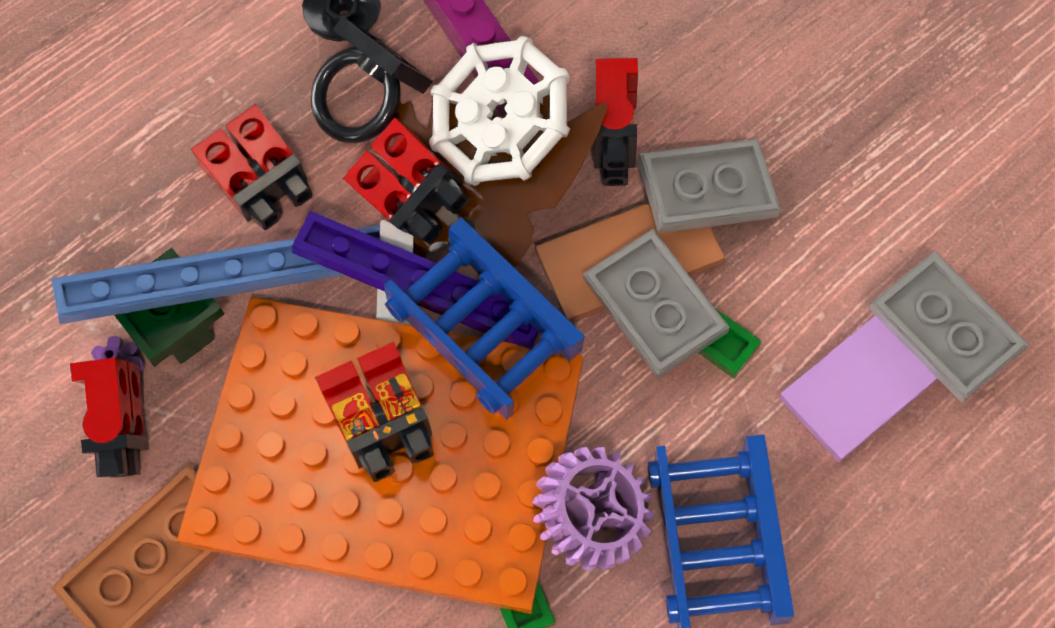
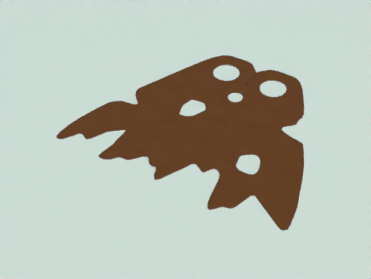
(502, 206)

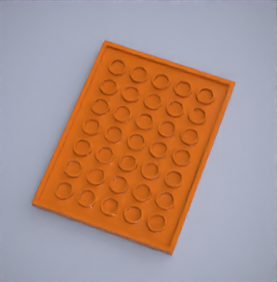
(290, 494)

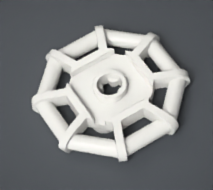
(479, 100)

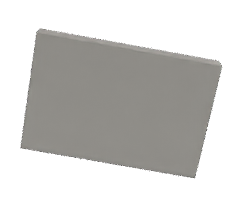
(708, 186)
(655, 303)
(948, 326)

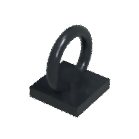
(380, 63)

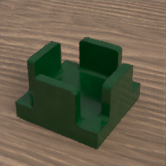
(173, 328)

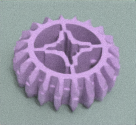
(624, 516)

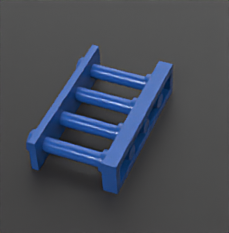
(495, 278)
(763, 552)

